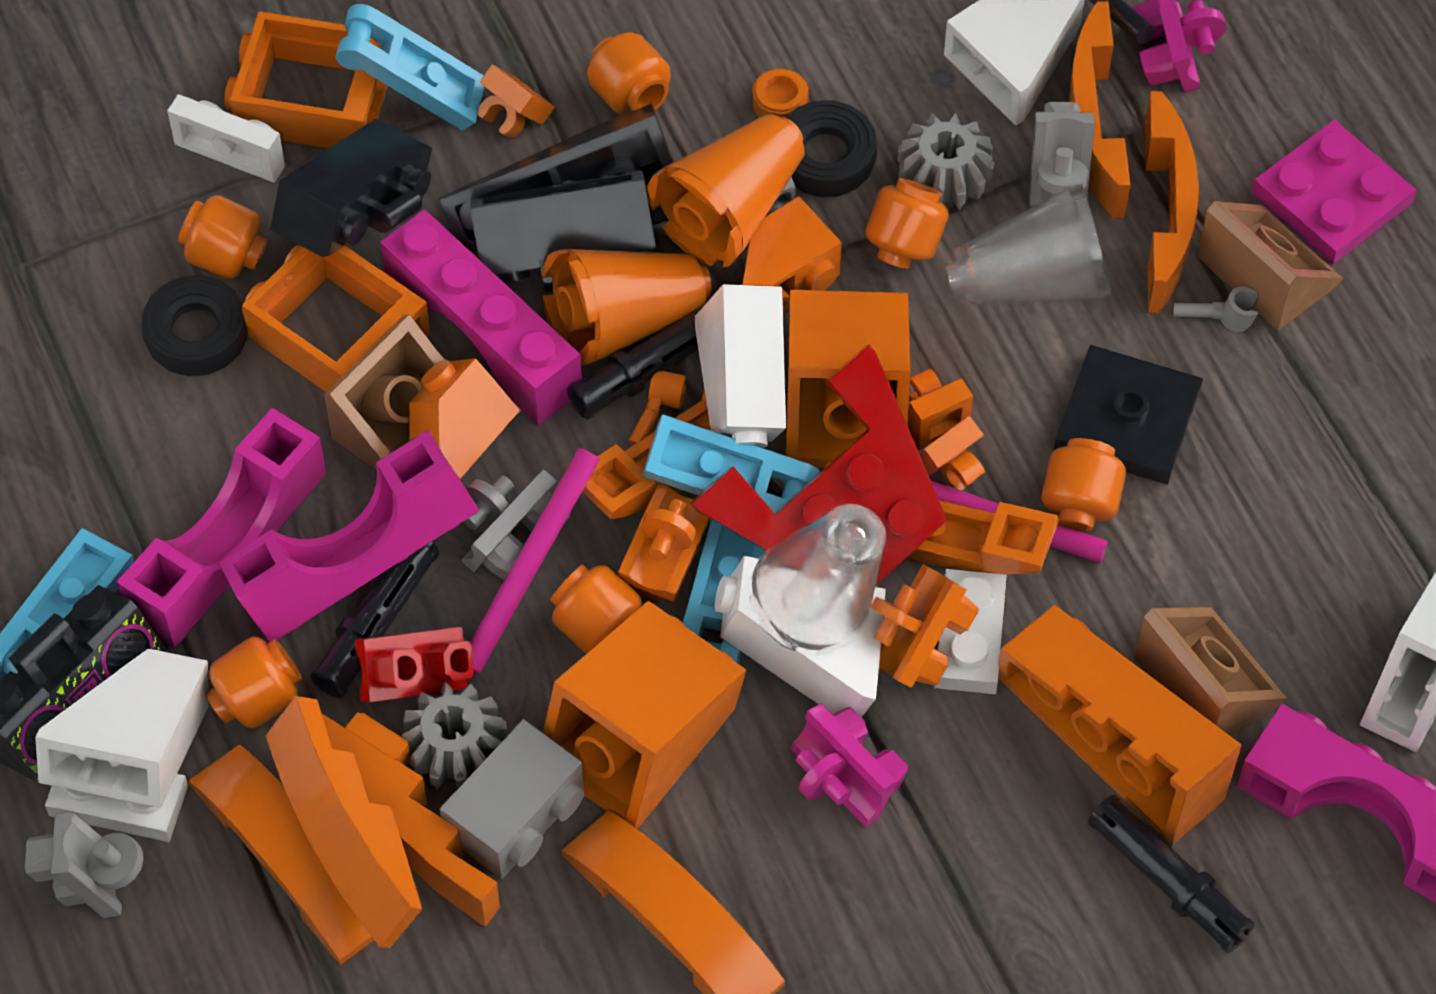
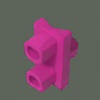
(1175, 57)
(842, 768)

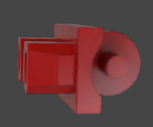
(413, 663)

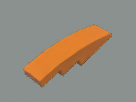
(349, 835)
(428, 840)

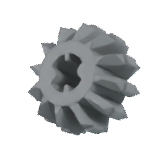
(947, 159)
(449, 716)

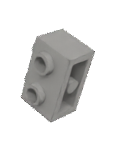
(515, 799)

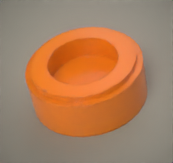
(779, 92)

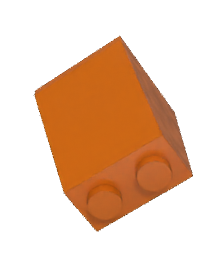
(823, 336)
(642, 710)

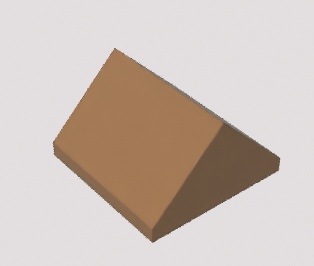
(1258, 251)
(373, 397)
(1206, 666)

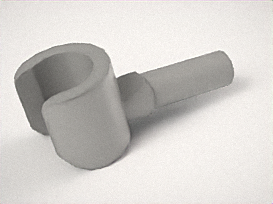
(1229, 312)

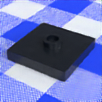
(1132, 408)

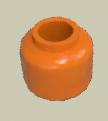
(628, 73)
(906, 223)
(222, 237)
(1083, 484)
(592, 605)
(253, 682)

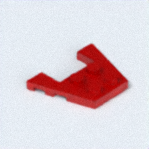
(875, 471)

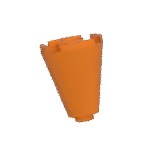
(727, 188)
(619, 296)

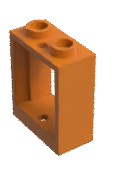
(308, 43)
(299, 277)

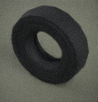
(849, 125)
(192, 294)

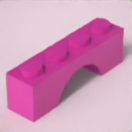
(519, 346)
(266, 483)
(294, 579)
(1307, 766)

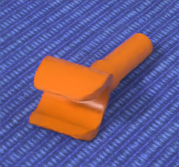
(665, 390)

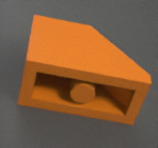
(460, 410)

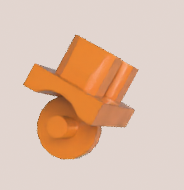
(663, 545)
(916, 624)

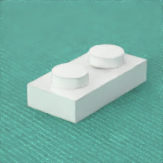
(226, 138)
(976, 652)
(120, 814)

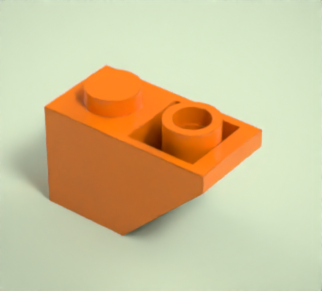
(793, 252)

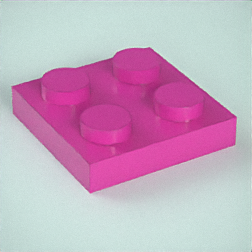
(1333, 191)

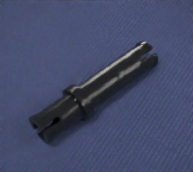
(630, 371)
(371, 620)
(1190, 891)

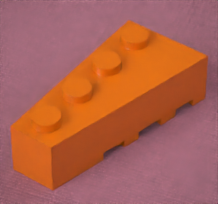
(1121, 722)

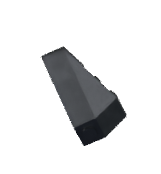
(608, 149)

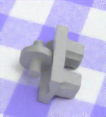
(1060, 150)
(497, 546)
(84, 863)

